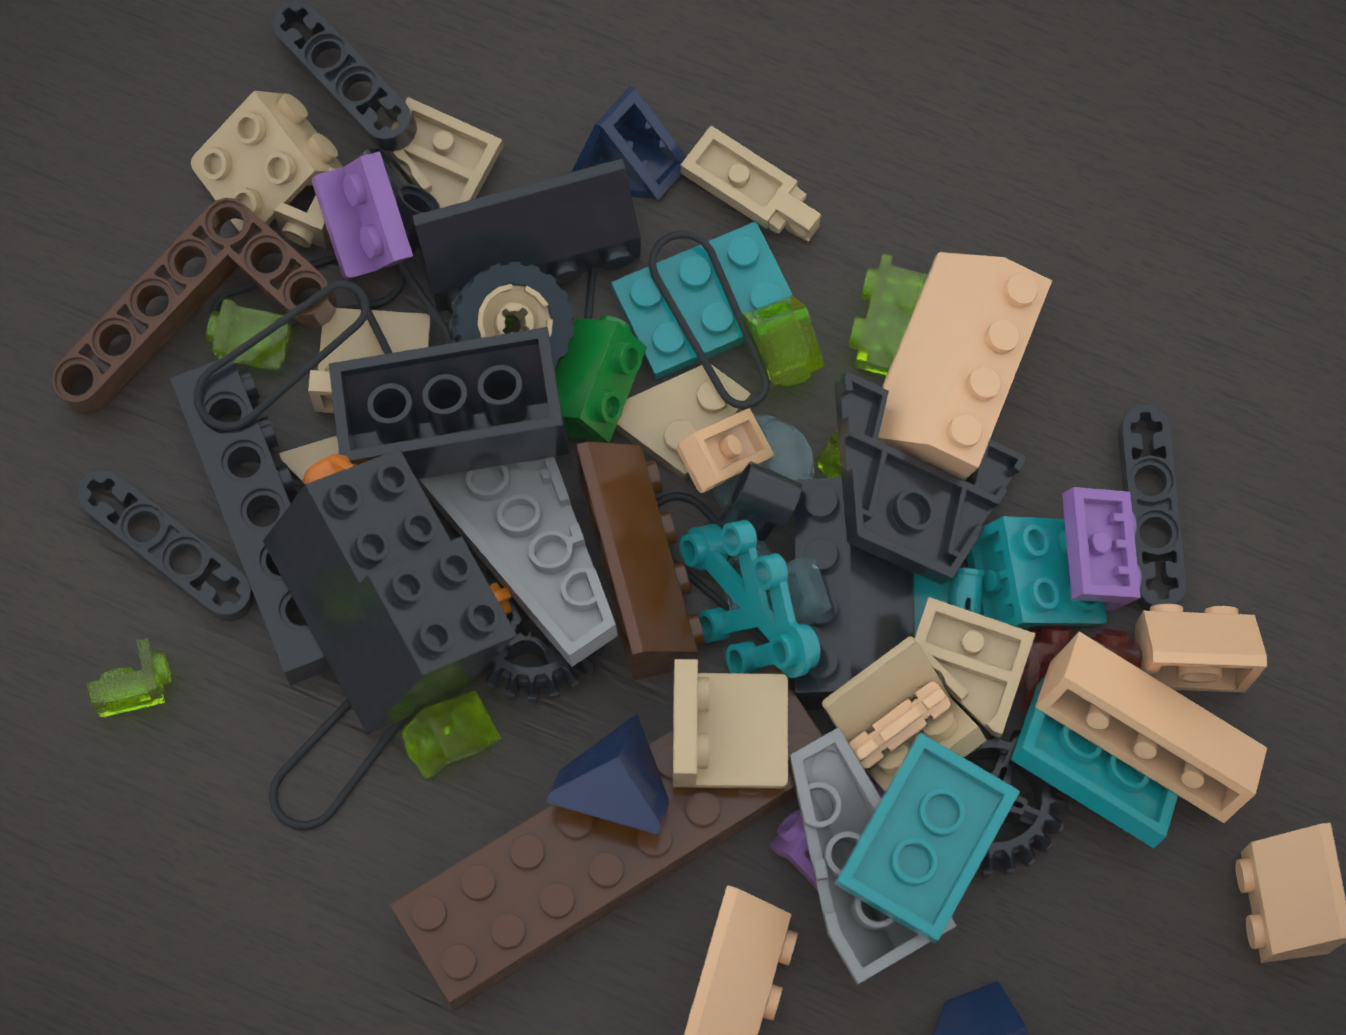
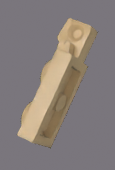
(750, 185)

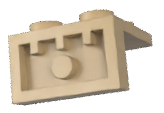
(401, 329)
(885, 686)
(729, 729)

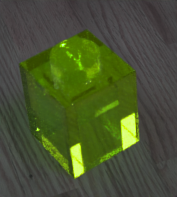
(785, 340)

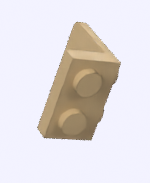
(264, 154)

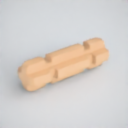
(900, 724)

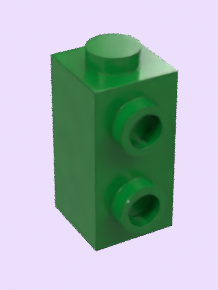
(597, 376)

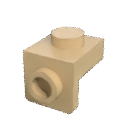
(303, 227)

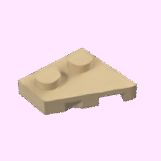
(674, 411)

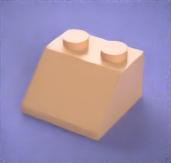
(1201, 649)
(1293, 894)

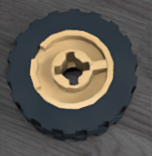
(516, 292)

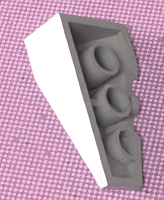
(835, 808)

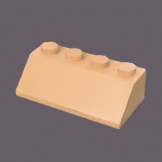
(960, 359)
(741, 966)

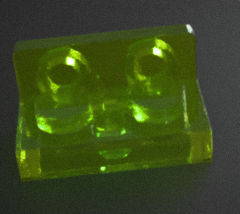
(892, 300)

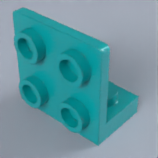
(1029, 575)

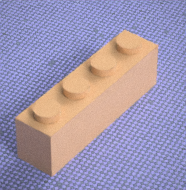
(1152, 727)

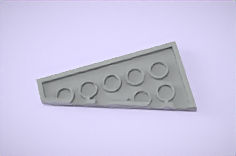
(531, 542)

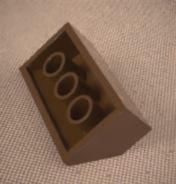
(637, 557)

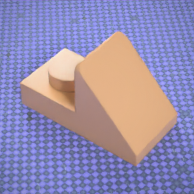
(723, 450)

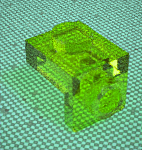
(449, 733)

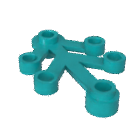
(792, 645)

